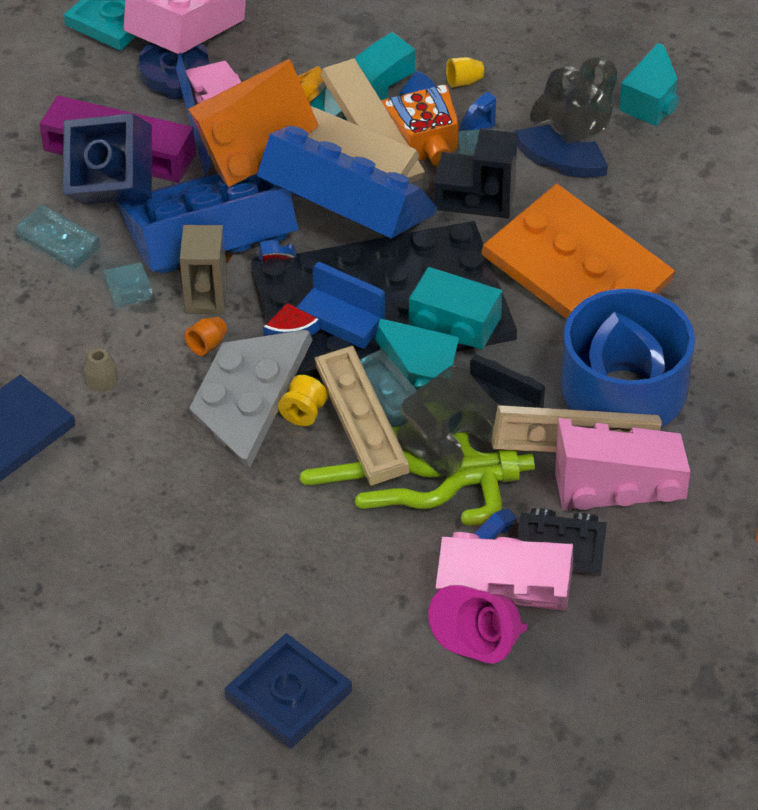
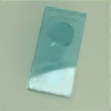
(58, 237)
(388, 383)

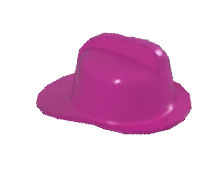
(475, 623)

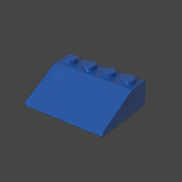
(343, 183)
(247, 210)

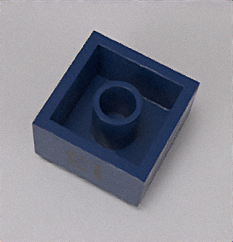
(107, 159)

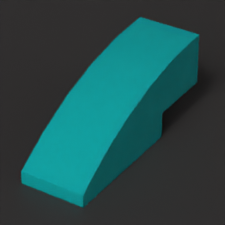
(383, 66)

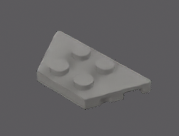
(245, 389)

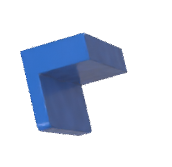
(344, 305)

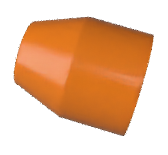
(205, 335)

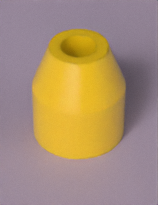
(463, 71)

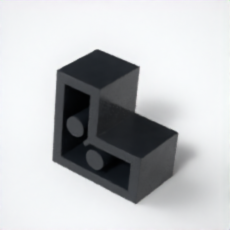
(481, 181)

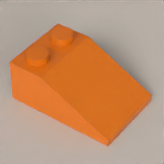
(242, 117)

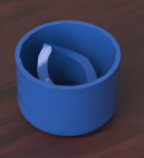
(632, 334)

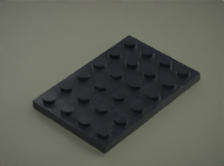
(389, 265)

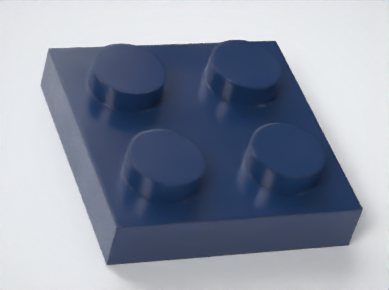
(288, 690)

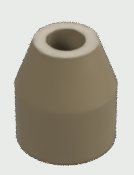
(100, 370)

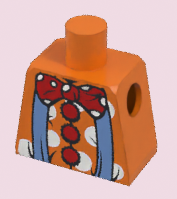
(426, 121)

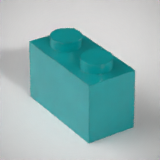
(455, 307)

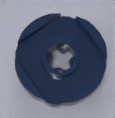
(163, 78)

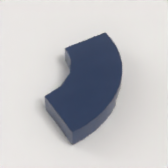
(547, 147)

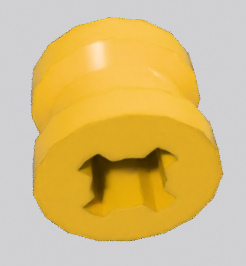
(303, 400)

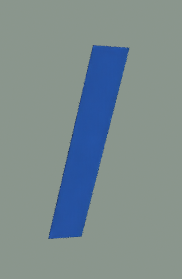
(189, 102)

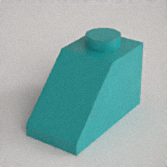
(650, 88)
(416, 351)

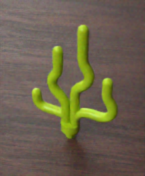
(475, 469)

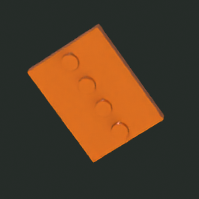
(571, 253)

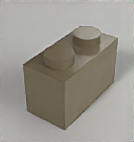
(203, 269)

